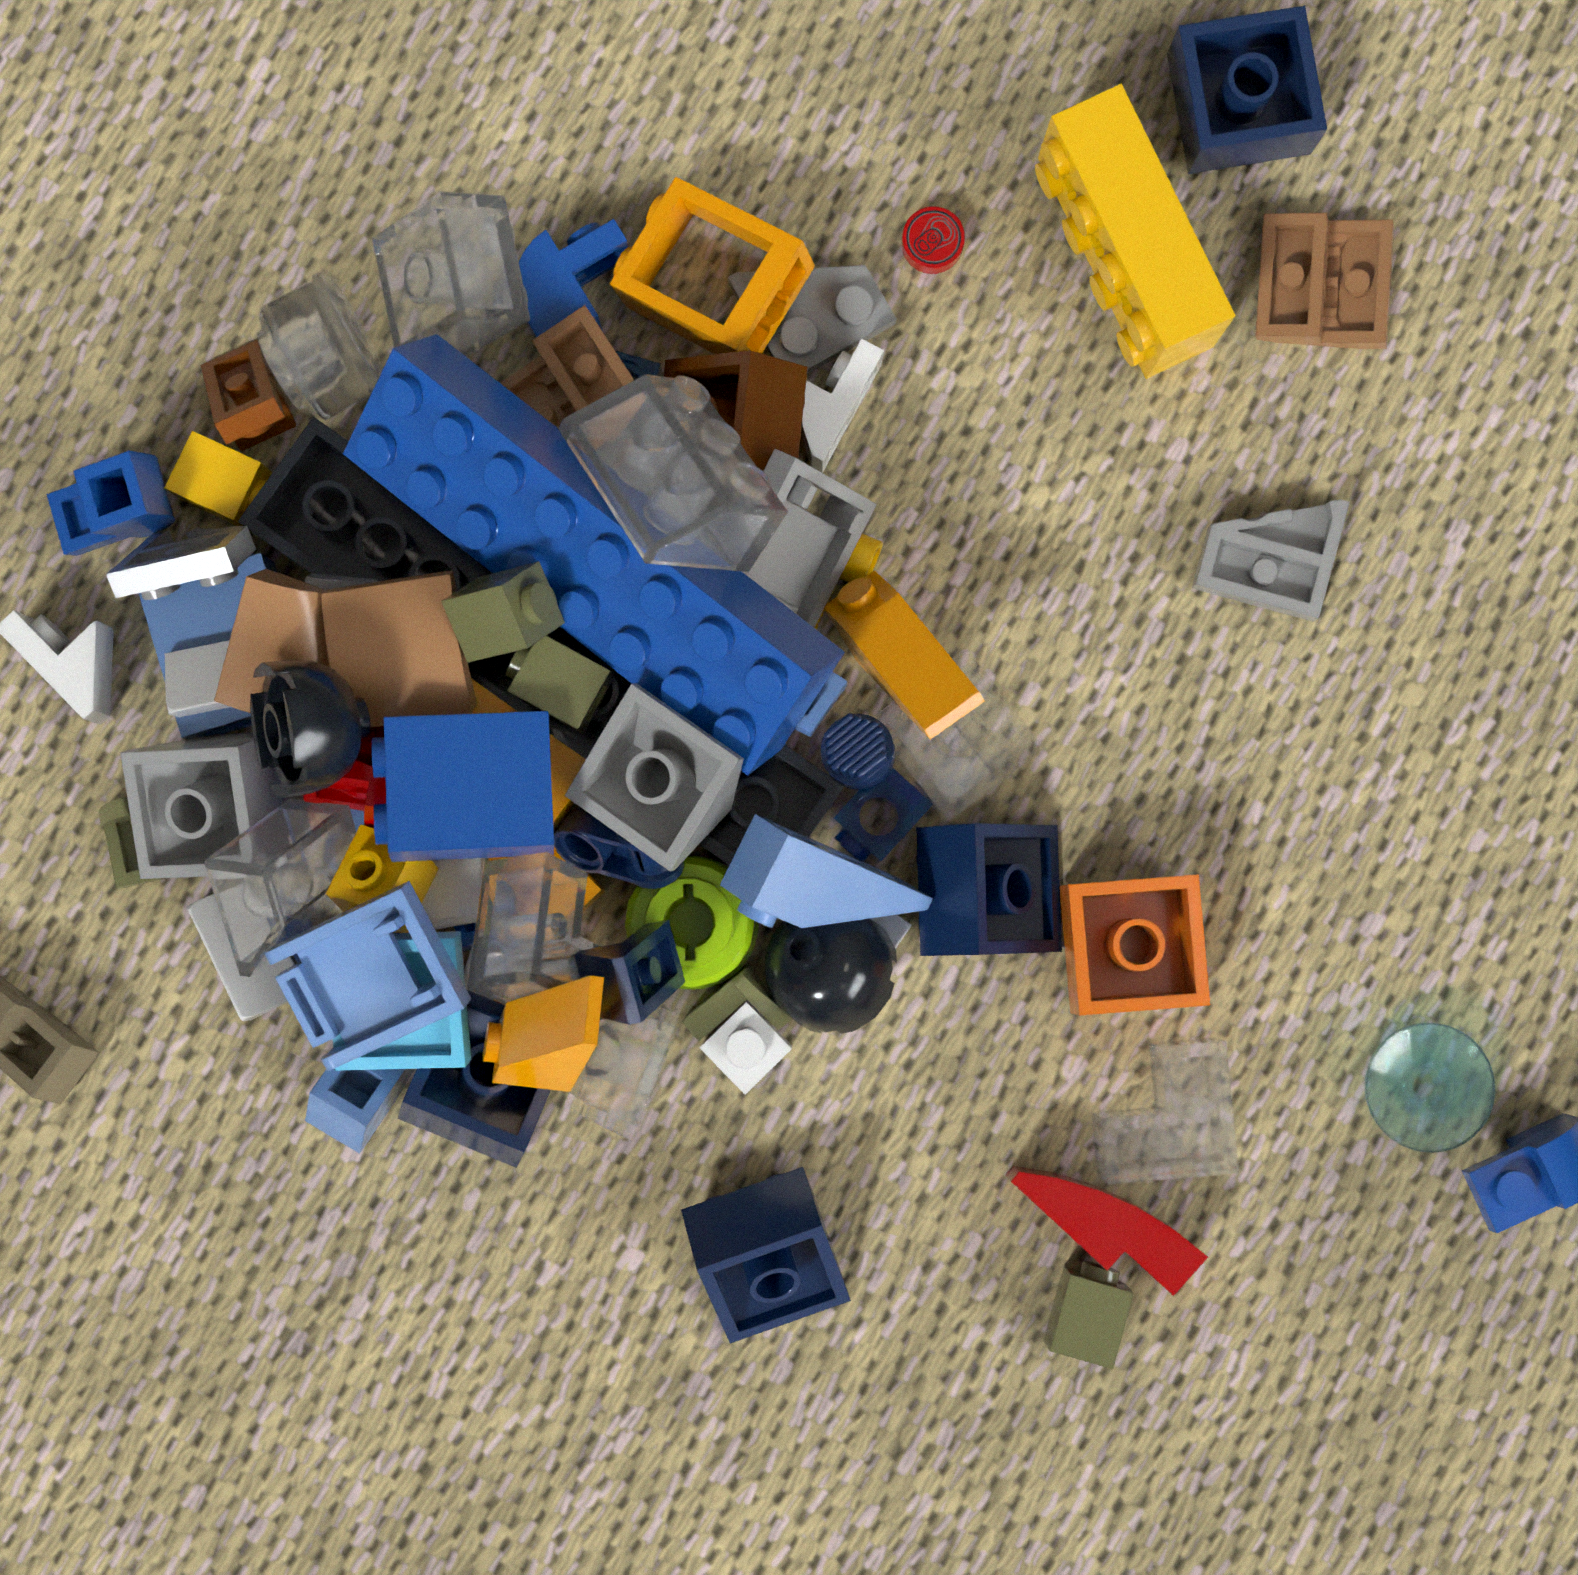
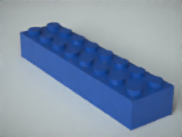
(517, 495)

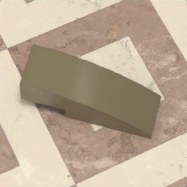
(39, 1048)

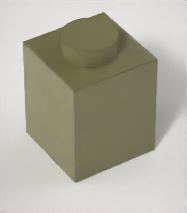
(503, 612)
(559, 682)
(1089, 1314)

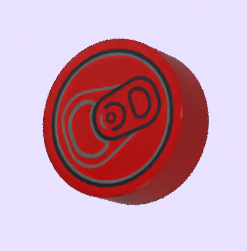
(933, 240)

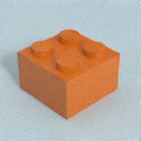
(1134, 945)

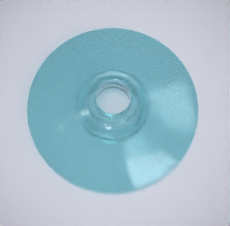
(1461, 1091)

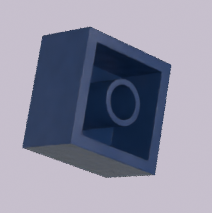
(1246, 89)

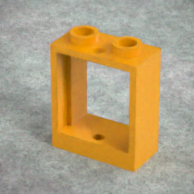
(763, 300)

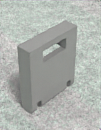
(808, 550)

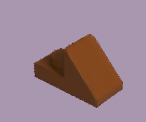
(246, 397)

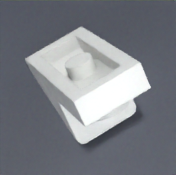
(829, 414)
(78, 672)

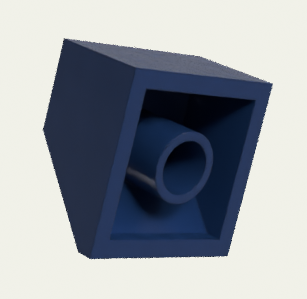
(989, 889)
(467, 1105)
(764, 1255)

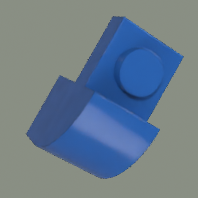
(556, 276)
(111, 503)
(1529, 1176)

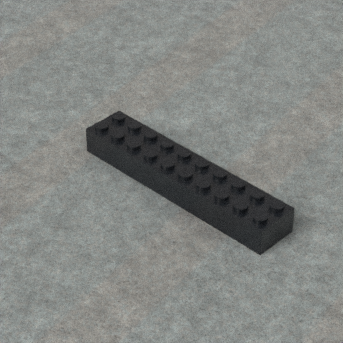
(347, 524)

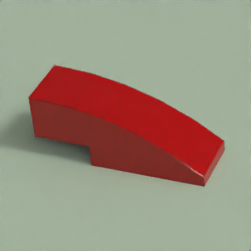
(1110, 1226)

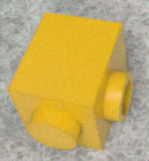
(370, 872)

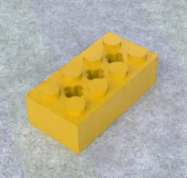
(1142, 240)

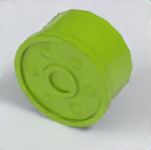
(704, 922)

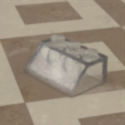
(675, 475)

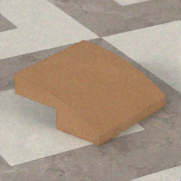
(1325, 281)
(572, 371)
(398, 646)

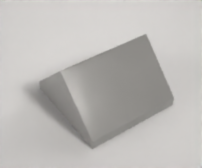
(657, 778)

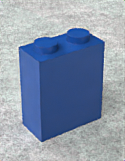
(464, 786)

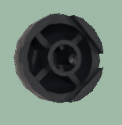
(306, 725)
(830, 973)

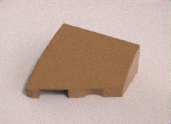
(273, 623)

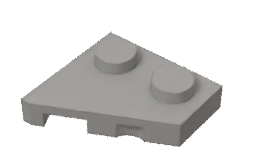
(162, 565)

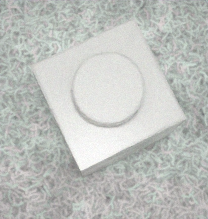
(746, 1047)

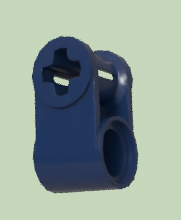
(598, 849)

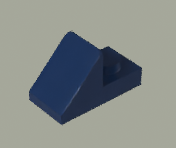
(635, 972)

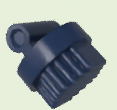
(858, 751)

